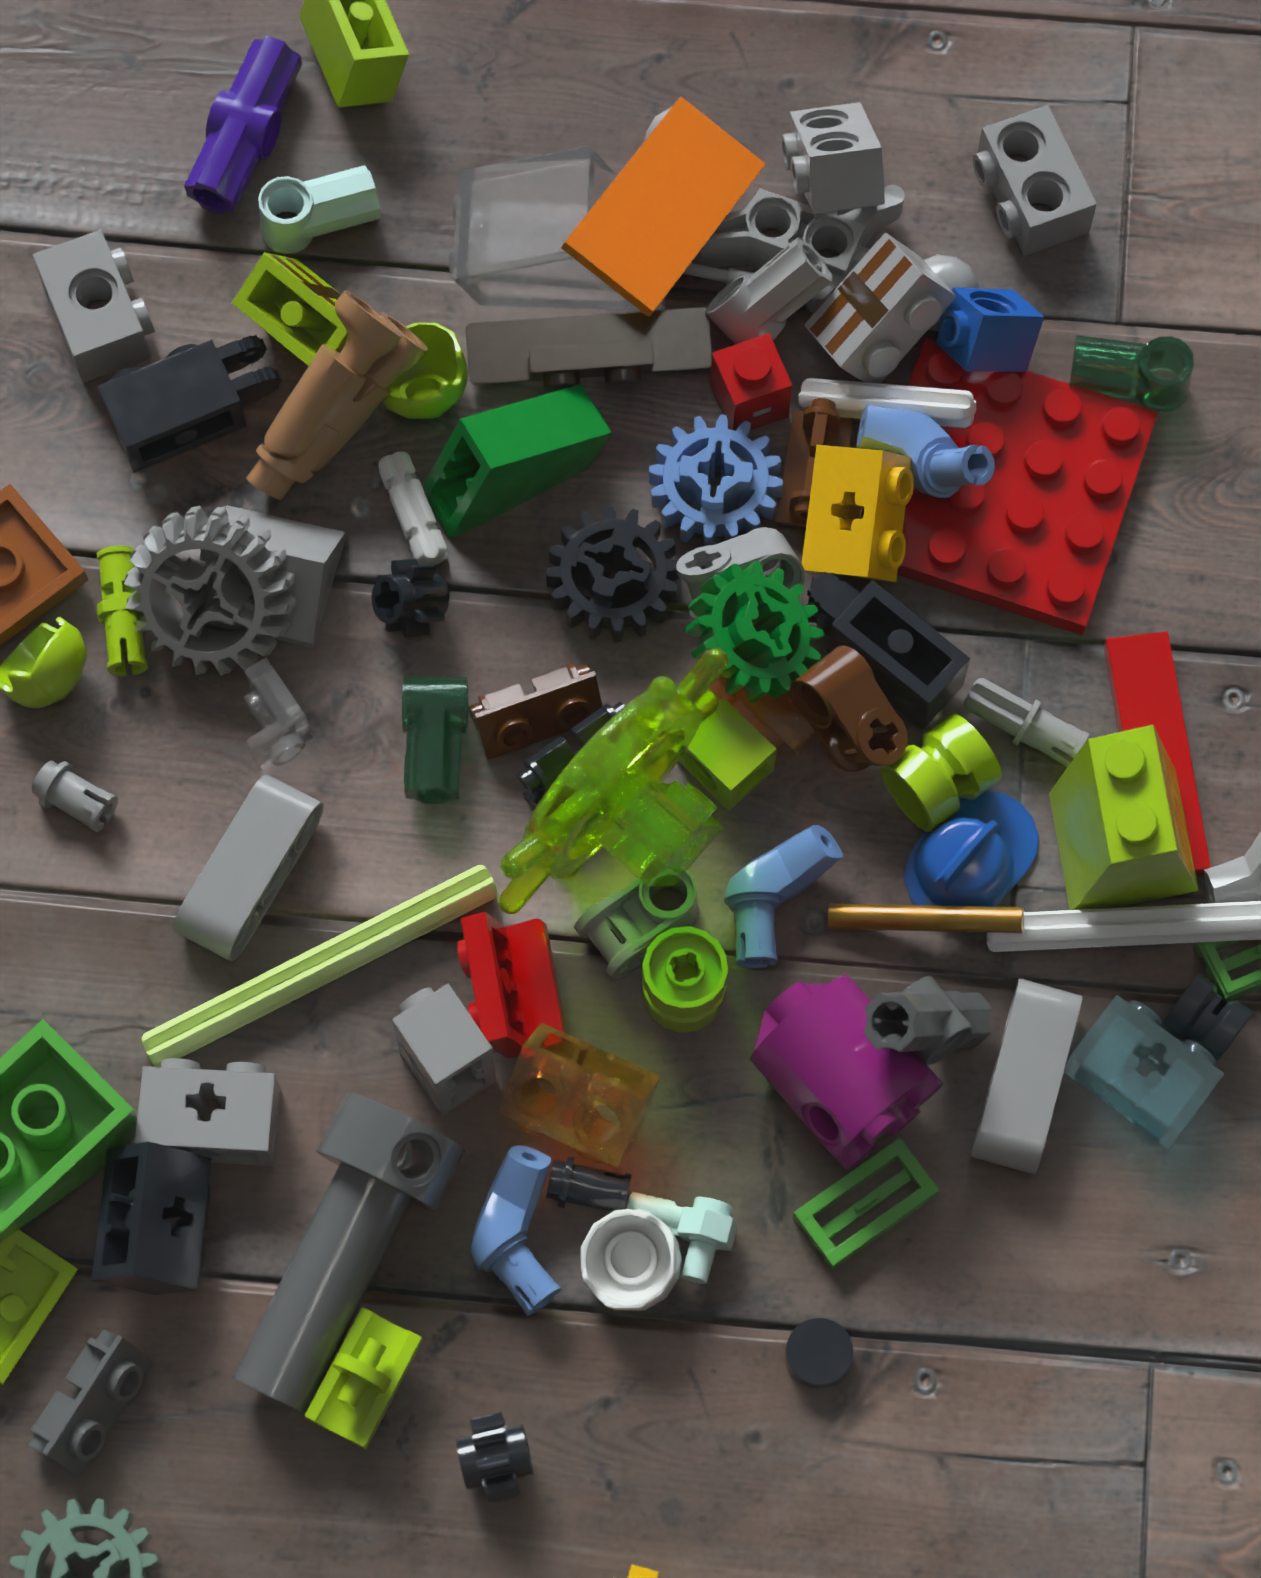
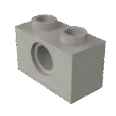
(103, 337)

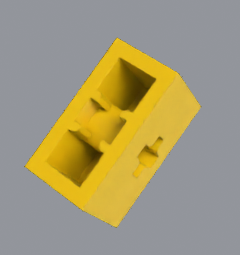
(841, 487)

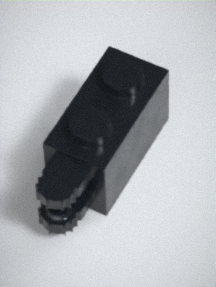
(185, 399)
(907, 656)

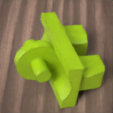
(363, 1378)

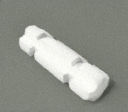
(412, 508)

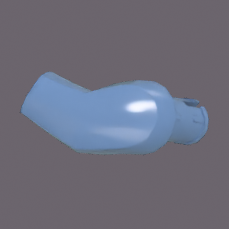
(936, 460)
(770, 881)
(503, 1227)

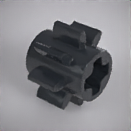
(410, 598)
(494, 1456)

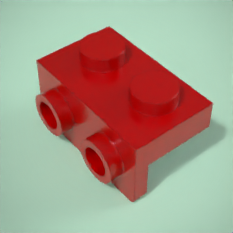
(510, 980)

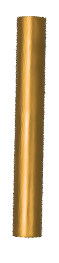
(926, 918)

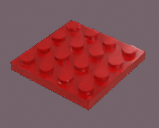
(1055, 500)

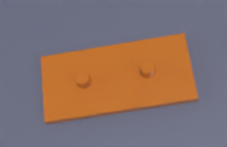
(663, 206)

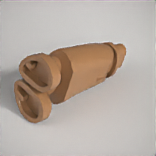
(335, 396)

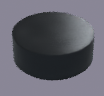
(819, 1353)

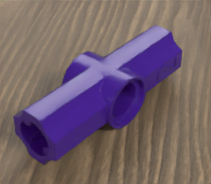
(243, 125)

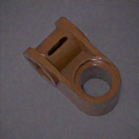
(845, 708)

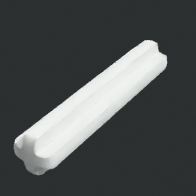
(943, 406)

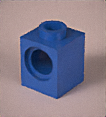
(989, 330)

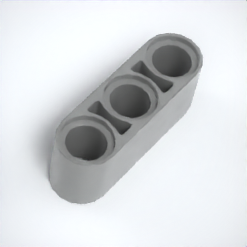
(248, 867)
(1026, 1076)

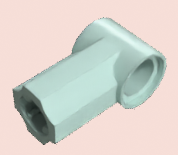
(321, 207)

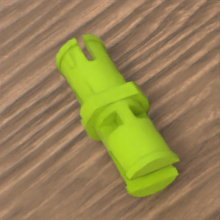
(112, 611)

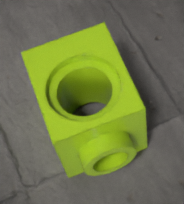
(729, 755)

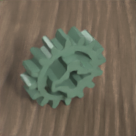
(70, 1551)

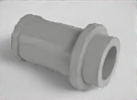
(61, 788)

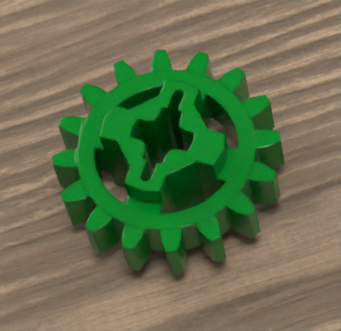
(758, 629)

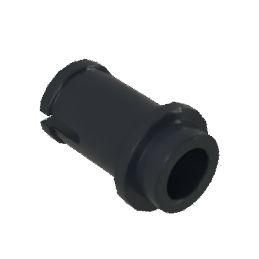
(587, 1186)

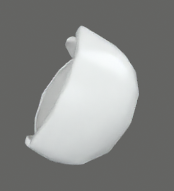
(630, 1260)

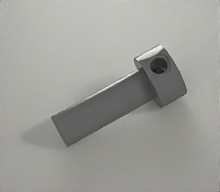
(381, 1169)

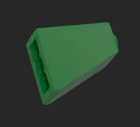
(513, 456)

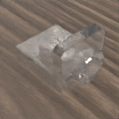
(278, 714)

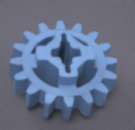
(688, 478)

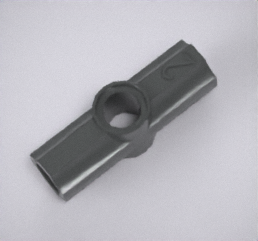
(927, 1020)

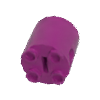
(832, 1074)

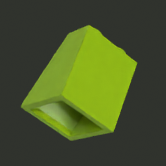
(1122, 823)

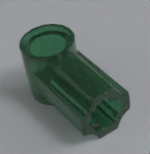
(1126, 368)
(434, 724)

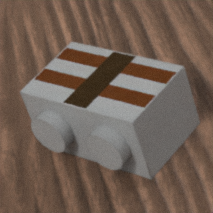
(880, 310)

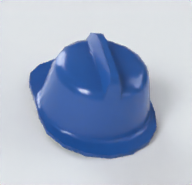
(973, 854)

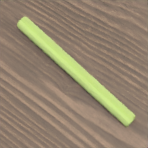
(320, 965)

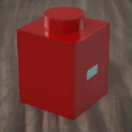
(751, 383)

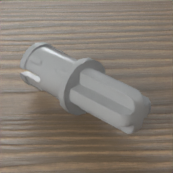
(1025, 721)

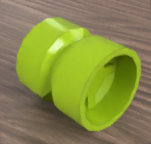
(947, 768)
(684, 979)

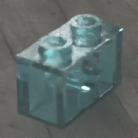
(1164, 1099)

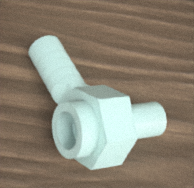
(704, 1225)

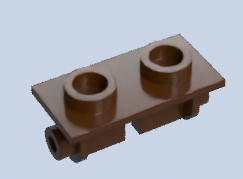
(813, 427)
(512, 720)

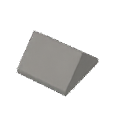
(310, 554)

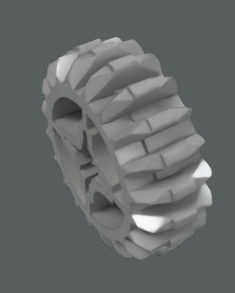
(164, 574)

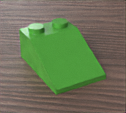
(52, 1125)

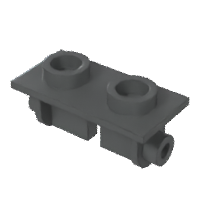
(76, 1429)

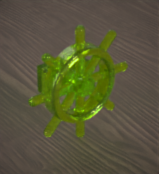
(617, 797)

